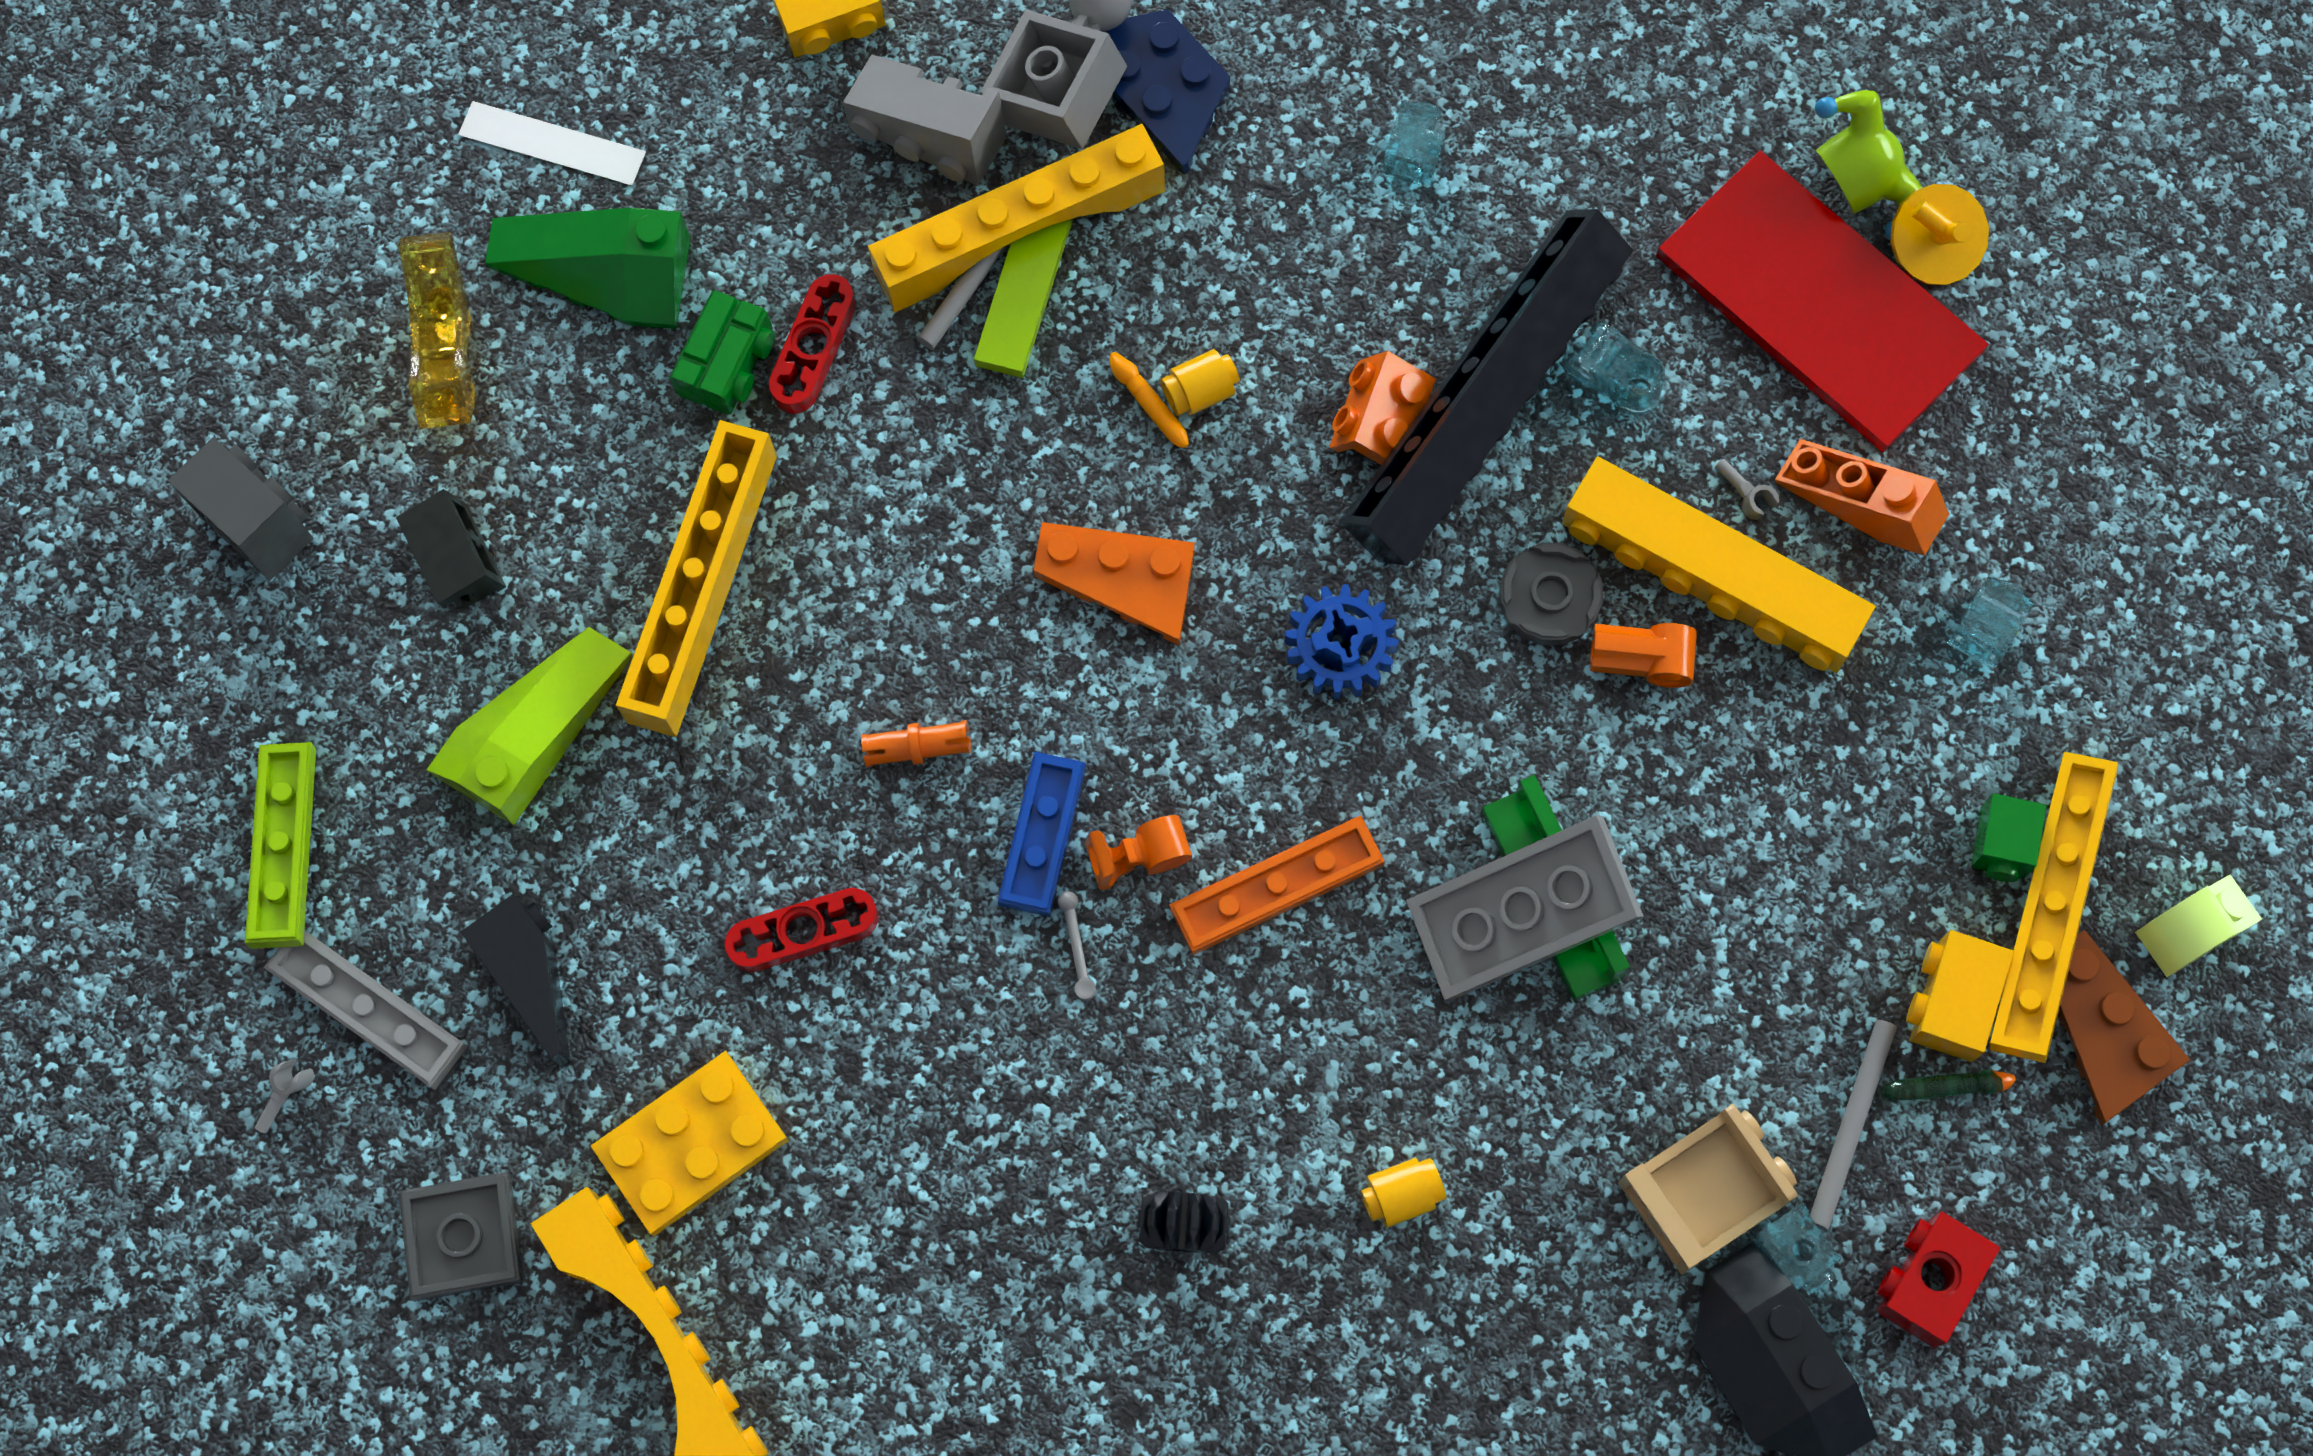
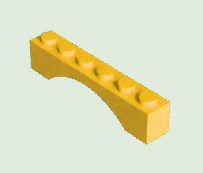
(1090, 182)
(589, 1246)

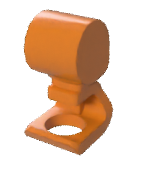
(1156, 846)

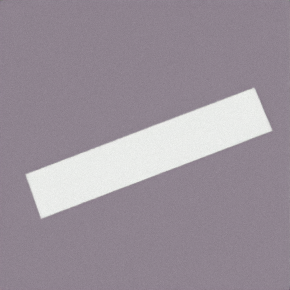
(552, 143)

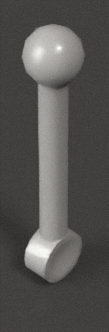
(1084, 987)

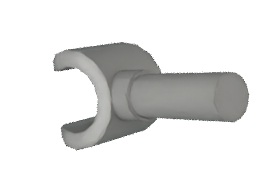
(1748, 491)
(282, 1085)

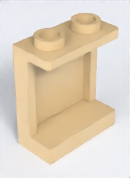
(1709, 1188)

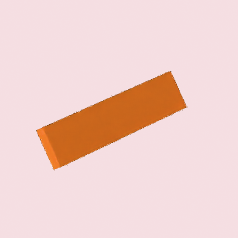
(1276, 885)

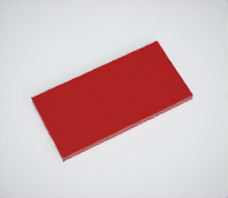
(1821, 301)

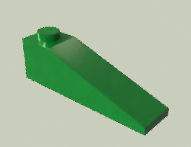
(605, 259)

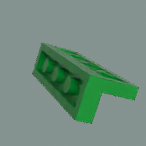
(1528, 818)

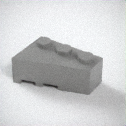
(927, 118)

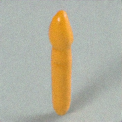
(1128, 374)

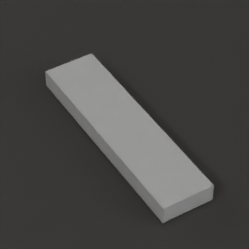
(368, 1009)

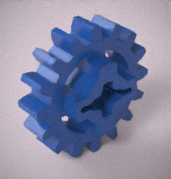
(1323, 650)

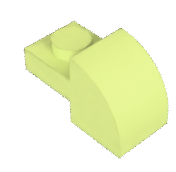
(2198, 925)

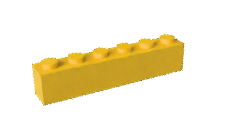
(1717, 566)
(697, 579)

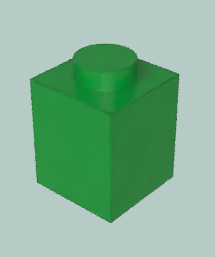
(2008, 837)

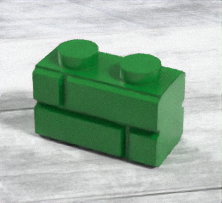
(722, 353)

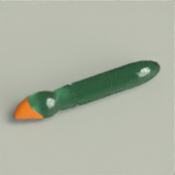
(1985, 1081)

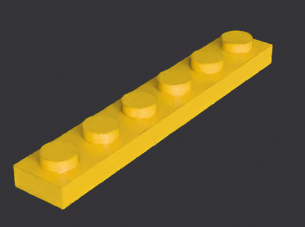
(2054, 907)

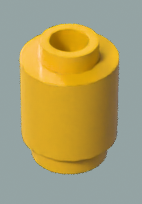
(1200, 383)
(1403, 1191)

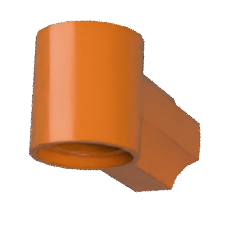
(1660, 653)

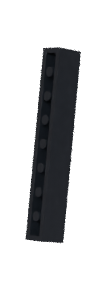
(1487, 387)

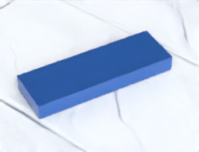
(1042, 834)

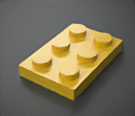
(689, 1143)

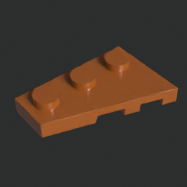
(2113, 1033)

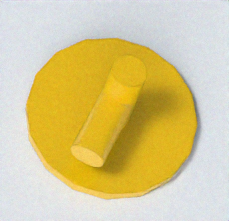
(1939, 234)

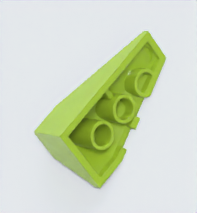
(522, 734)

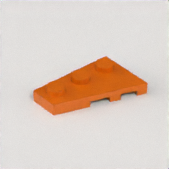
(1124, 572)

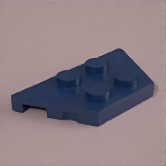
(1168, 83)

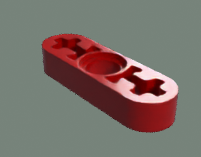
(838, 317)
(767, 954)

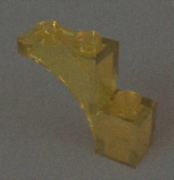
(440, 331)

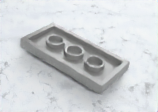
(1524, 908)

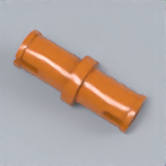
(916, 743)

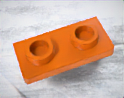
(1380, 405)

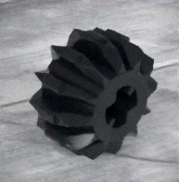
(1183, 1222)

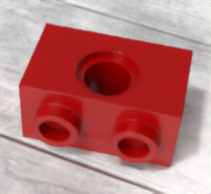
(1964, 1261)

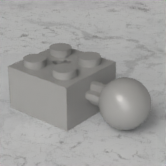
(1060, 72)

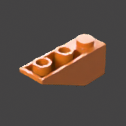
(1868, 495)

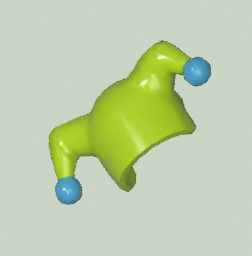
(1865, 155)

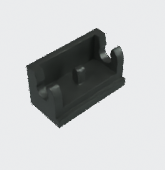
(450, 550)

